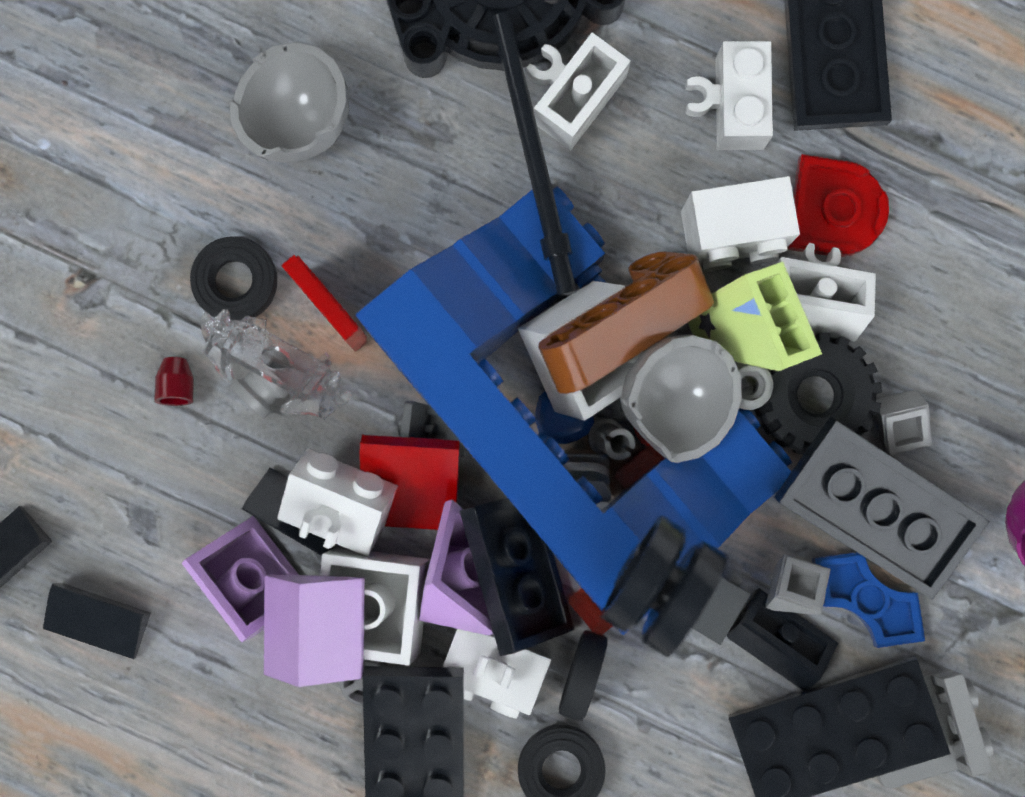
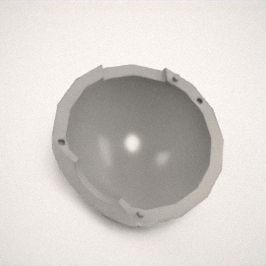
(290, 103)
(682, 396)

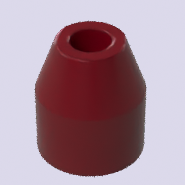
(174, 383)

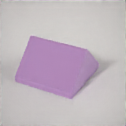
(234, 573)
(452, 585)
(313, 628)

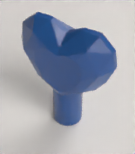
(560, 427)

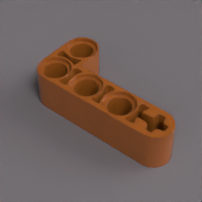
(663, 297)

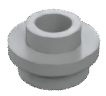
(763, 388)

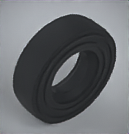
(229, 250)
(583, 675)
(561, 739)

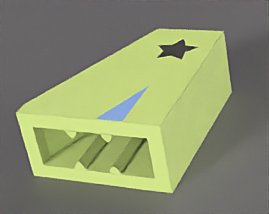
(759, 321)

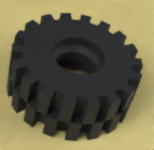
(852, 389)

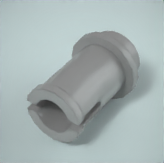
(616, 446)

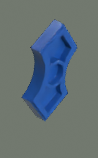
(887, 614)

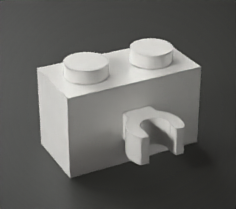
(578, 89)
(739, 96)
(832, 296)
(336, 502)
(506, 680)

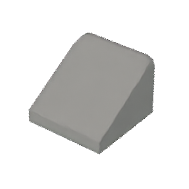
(903, 422)
(798, 586)

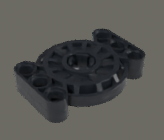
(472, 28)

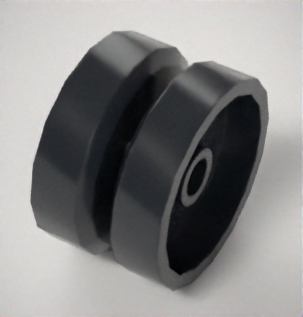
(670, 590)

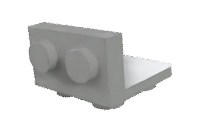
(967, 742)

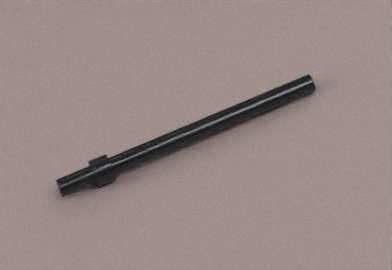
(555, 244)

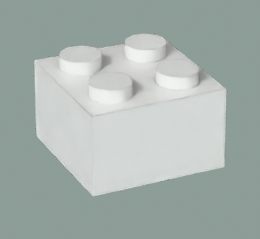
(740, 222)
(601, 393)
(391, 600)

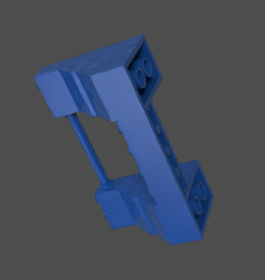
(470, 301)

